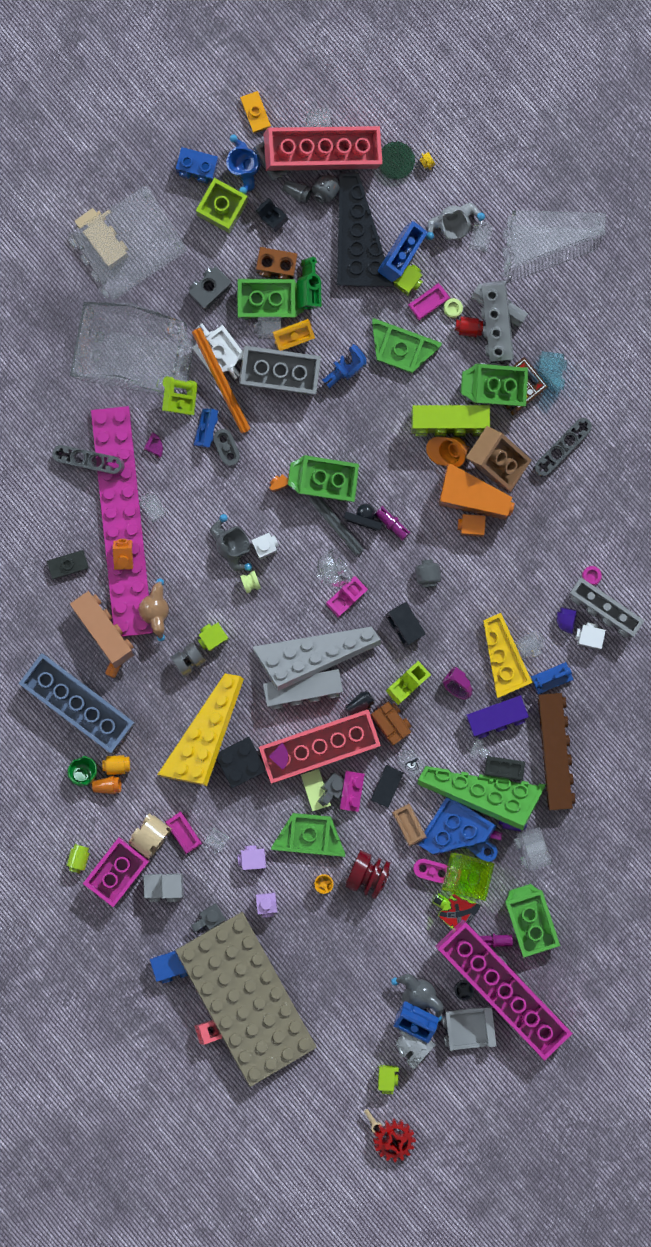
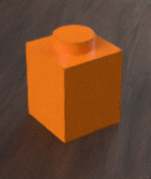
(472, 525)

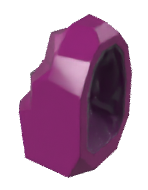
(457, 684)

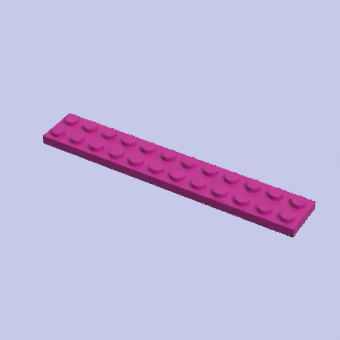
(121, 517)

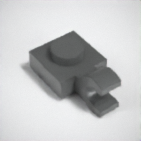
(333, 789)
(211, 917)

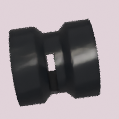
(462, 992)

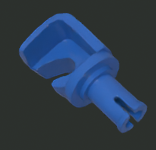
(347, 370)

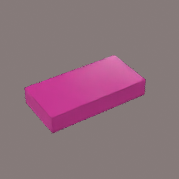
(428, 301)
(183, 832)

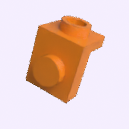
(123, 554)

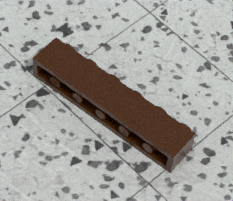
(555, 753)

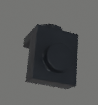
(271, 215)

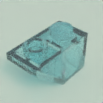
(551, 370)

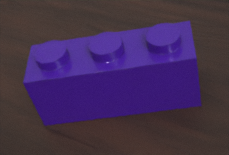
(497, 717)

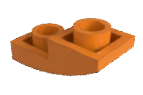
(278, 483)

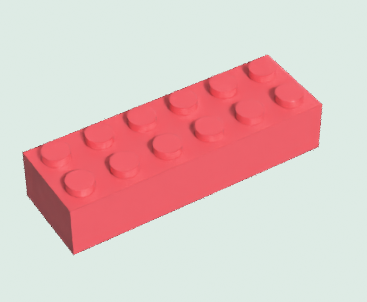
(322, 148)
(322, 745)

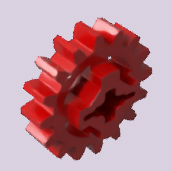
(386, 1143)

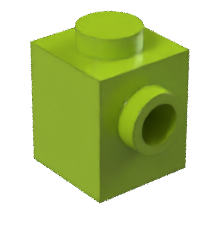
(409, 280)
(212, 636)

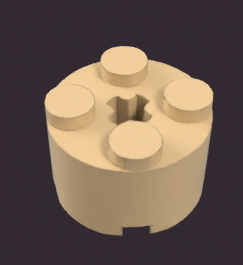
(149, 836)

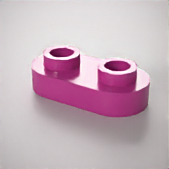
(432, 870)

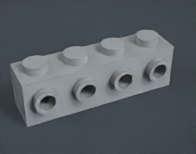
(497, 321)
(605, 607)
(311, 688)

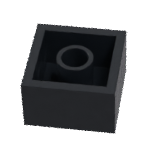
(240, 762)

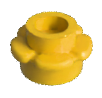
(427, 161)

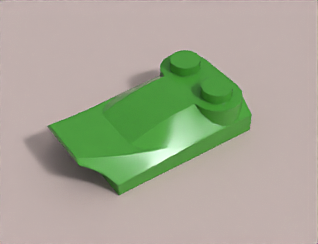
(267, 298)
(495, 384)
(324, 478)
(531, 920)

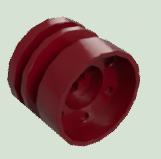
(368, 874)

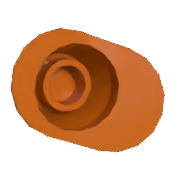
(447, 450)

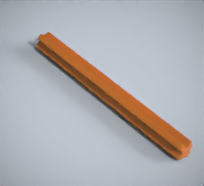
(221, 380)

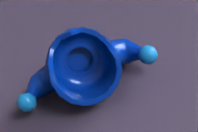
(243, 163)

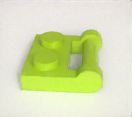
(179, 402)

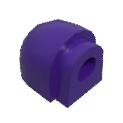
(566, 619)

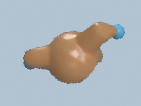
(155, 609)

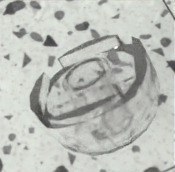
(333, 570)

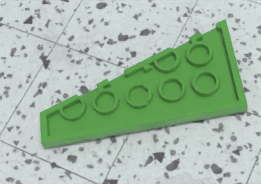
(487, 794)

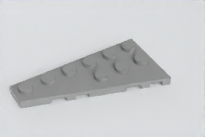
(301, 658)

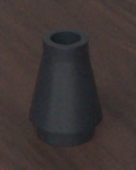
(360, 702)

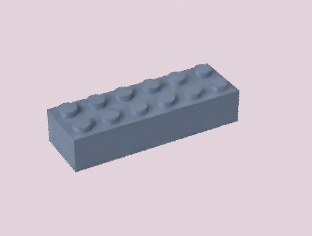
(77, 703)

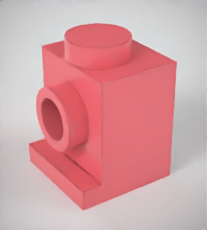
(203, 1034)

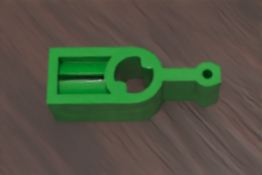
(309, 286)

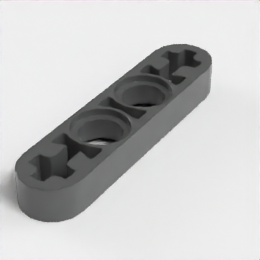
(560, 445)
(88, 459)

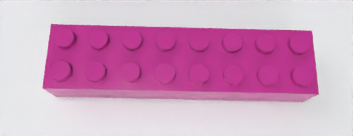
(503, 989)

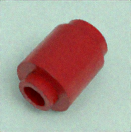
(469, 326)

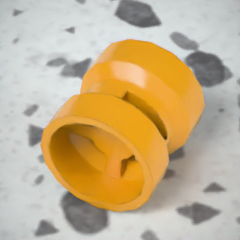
(323, 883)

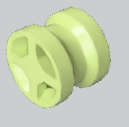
(250, 582)

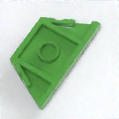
(401, 347)
(309, 835)

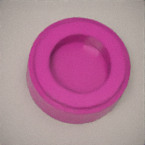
(592, 575)

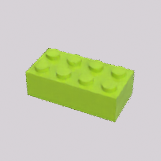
(449, 419)

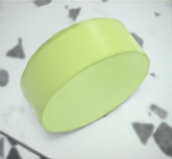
(453, 308)

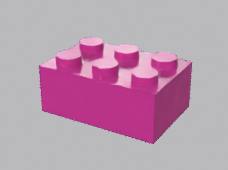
(116, 872)

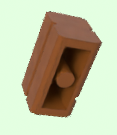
(391, 723)

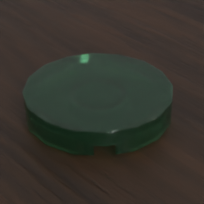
(397, 160)

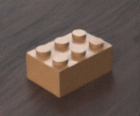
(498, 458)

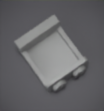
(469, 1028)

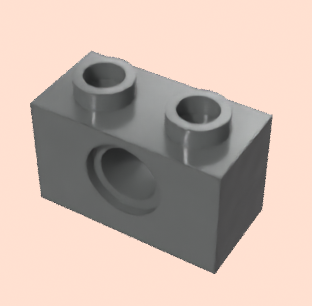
(207, 299)

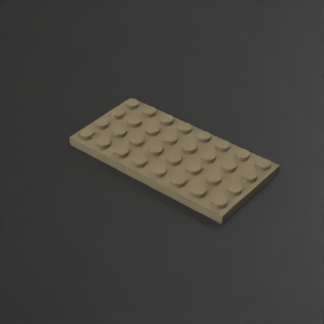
(245, 999)

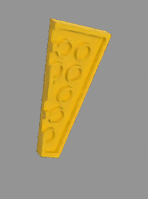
(199, 747)

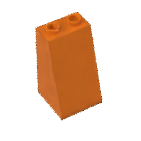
(473, 495)

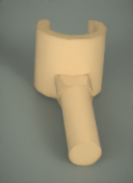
(373, 1122)

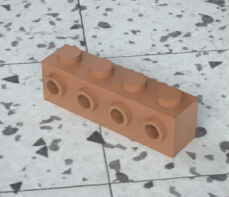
(101, 628)

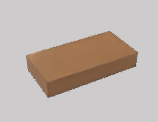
(409, 825)

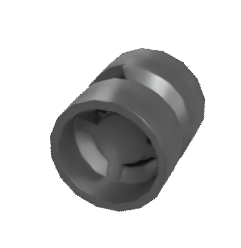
(194, 656)

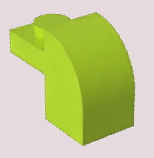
(408, 682)

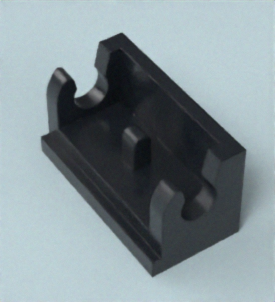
(405, 624)

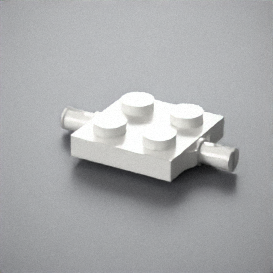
(224, 349)

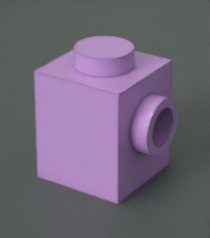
(252, 858)
(266, 904)

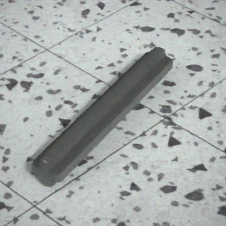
(336, 524)

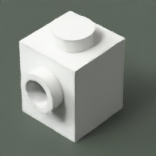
(265, 545)
(590, 636)

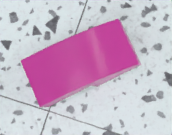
(346, 596)

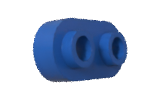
(479, 849)

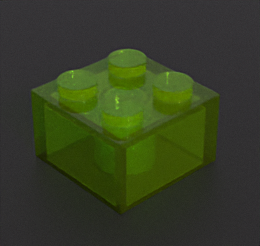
(468, 876)

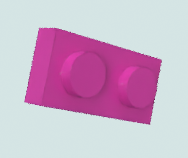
(352, 791)

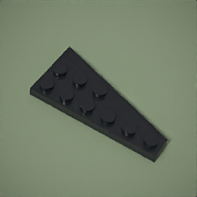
(358, 239)

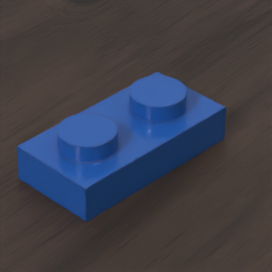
(206, 427)

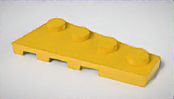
(506, 663)

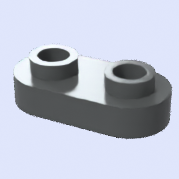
(227, 447)

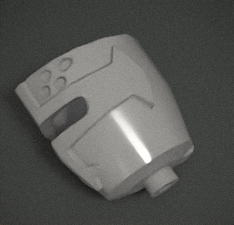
(413, 1048)

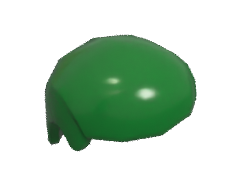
(82, 771)

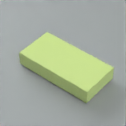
(313, 783)

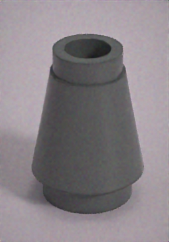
(297, 191)

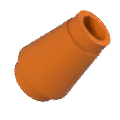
(107, 785)

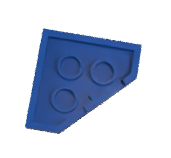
(455, 829)

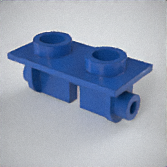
(552, 678)

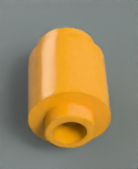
(116, 765)

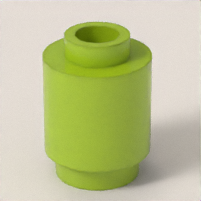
(78, 858)

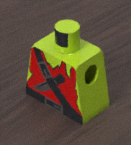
(456, 909)

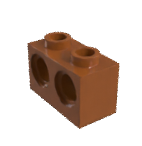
(278, 258)

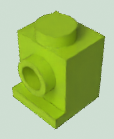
(387, 1078)

